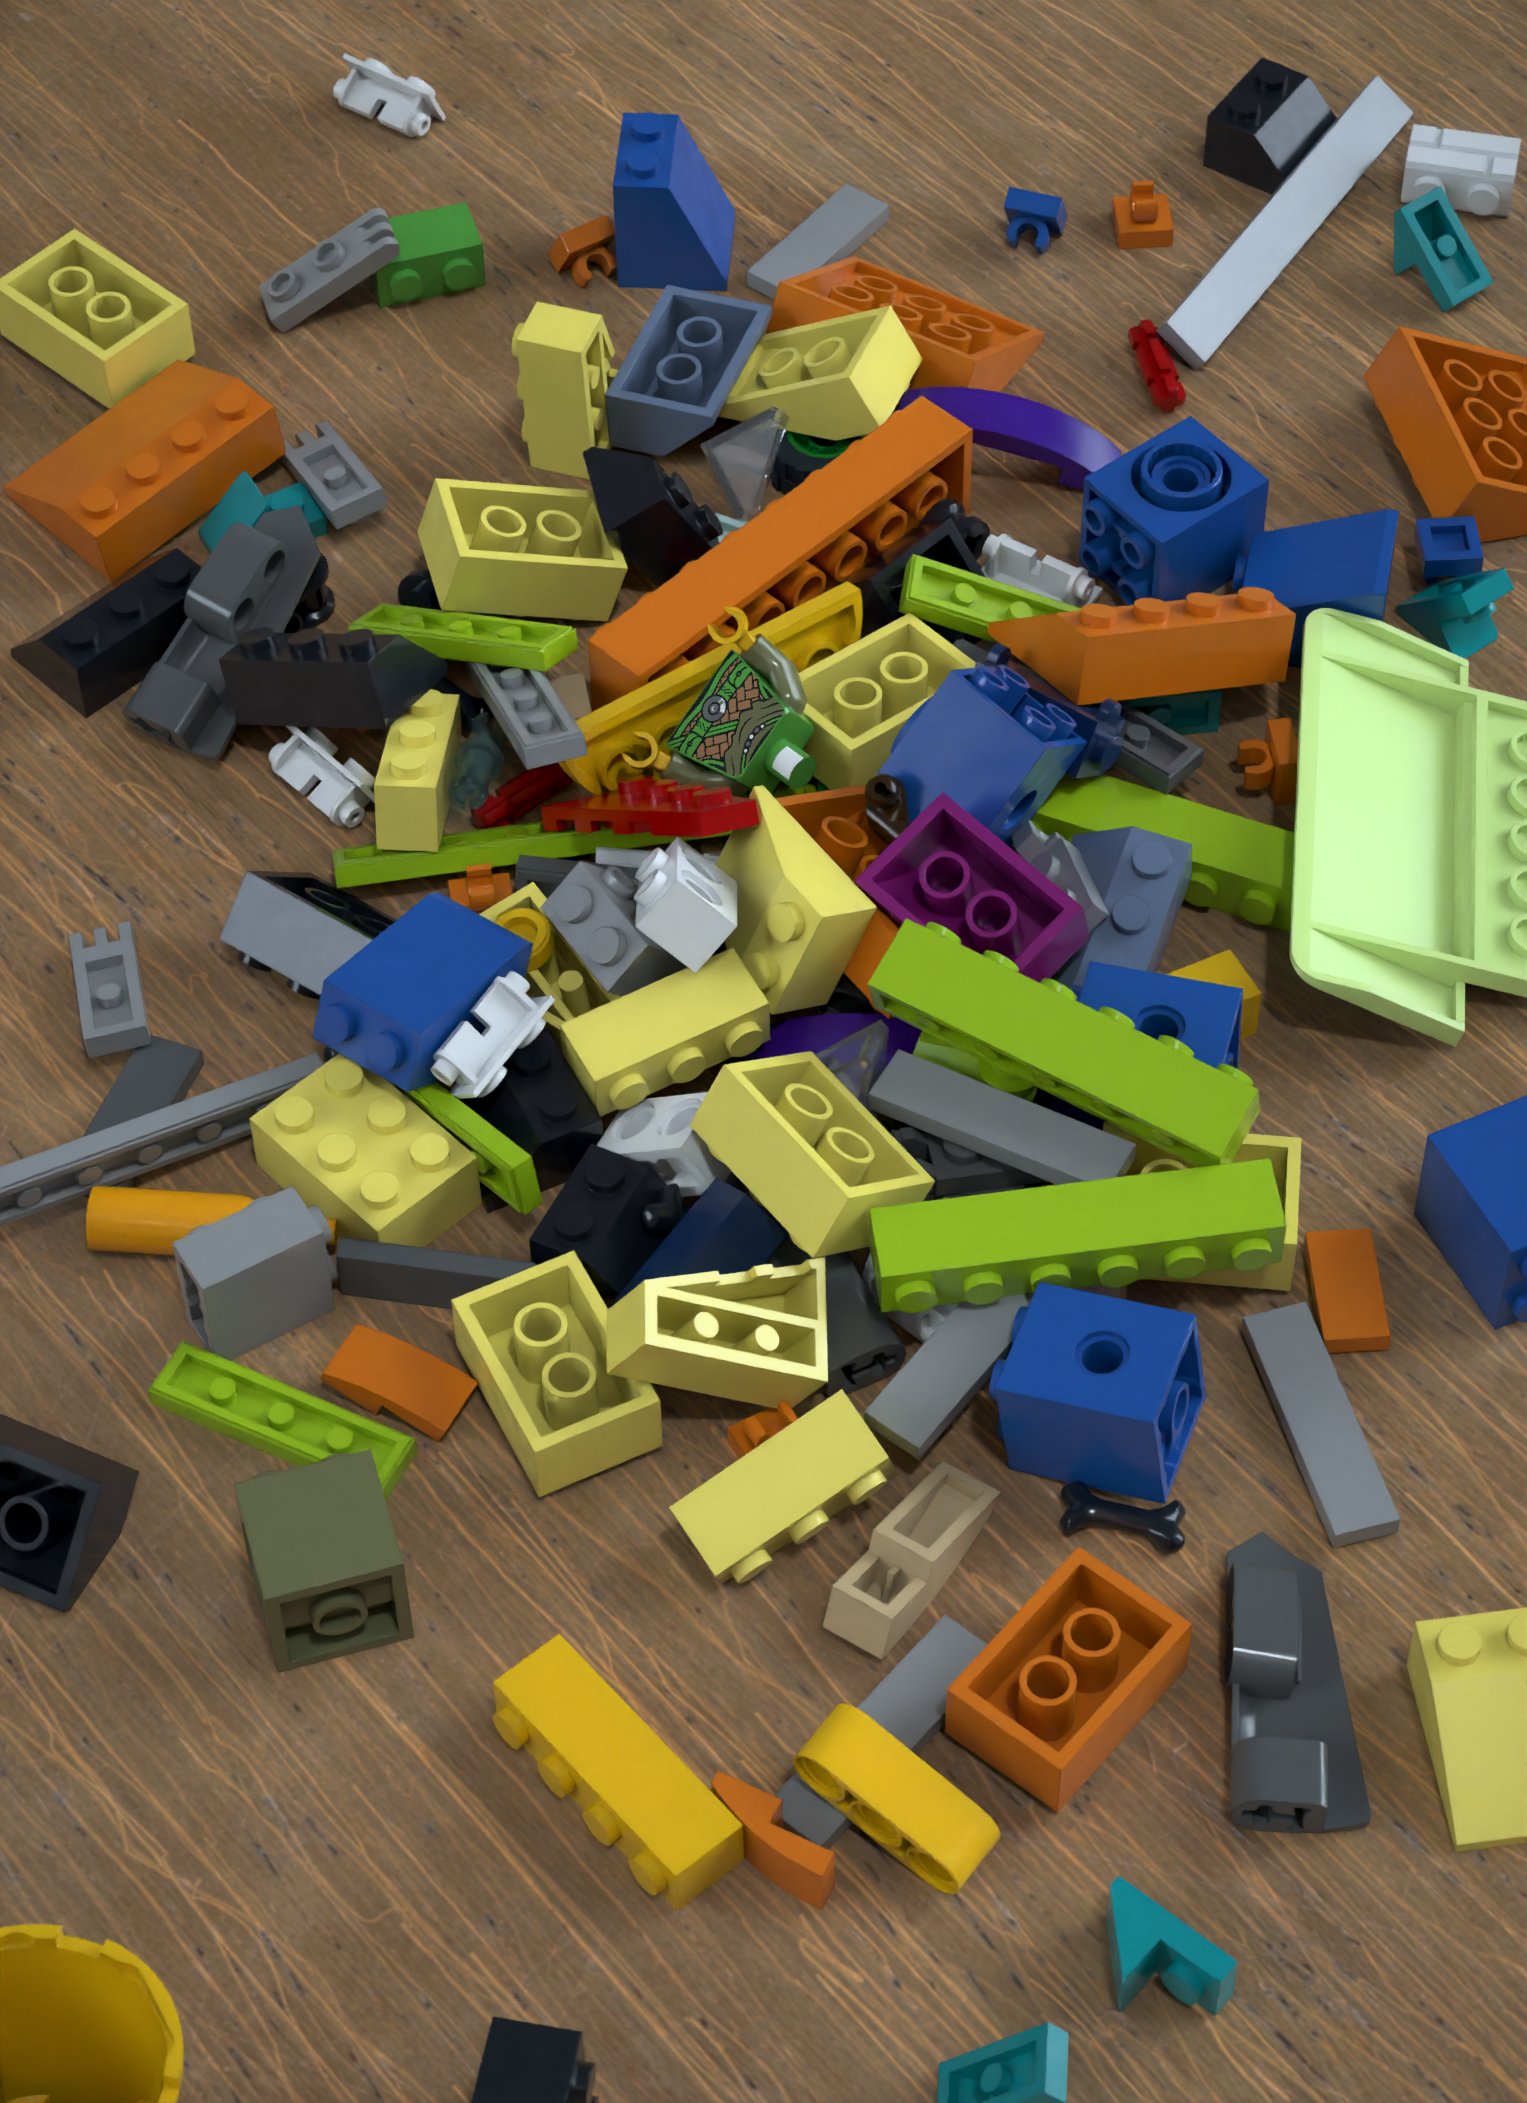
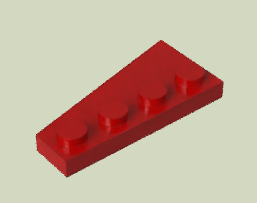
(656, 808)

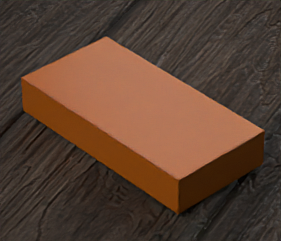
(1347, 1290)

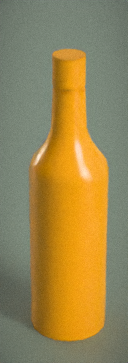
(154, 1218)

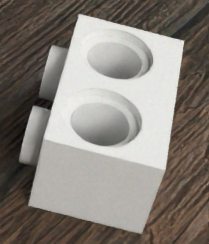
(685, 903)
(661, 1137)

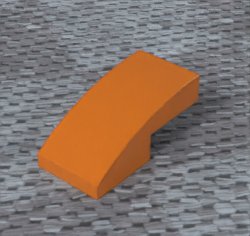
(401, 1377)
(781, 1856)

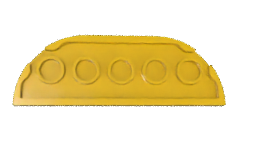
(801, 634)

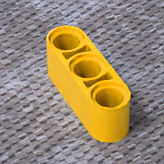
(896, 1798)

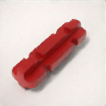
(1156, 366)
(520, 795)

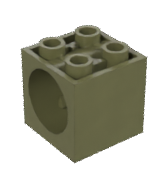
(324, 1560)

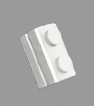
(1469, 166)

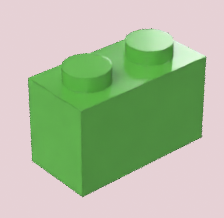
(436, 256)

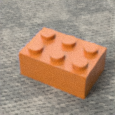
(1067, 1678)

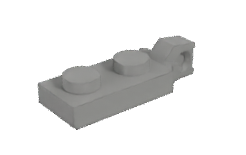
(1063, 866)

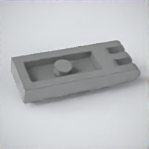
(329, 269)
(334, 476)
(110, 991)

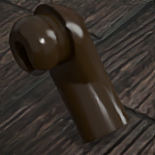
(886, 807)

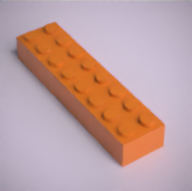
(791, 548)

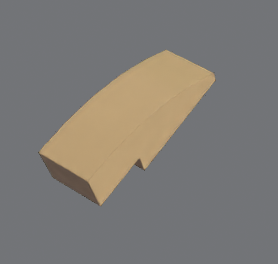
(909, 1559)

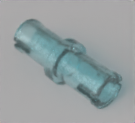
(478, 762)

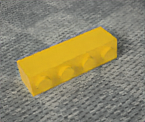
(617, 1772)

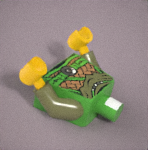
(742, 725)

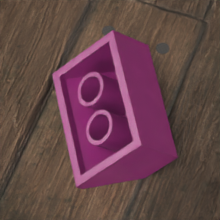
(978, 887)

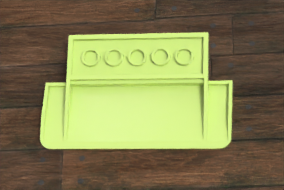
(1406, 827)

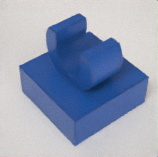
(1034, 212)
(1448, 547)

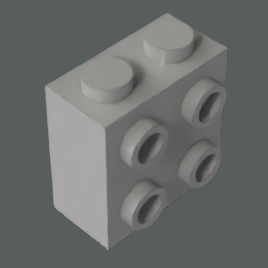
(597, 918)
(256, 1273)

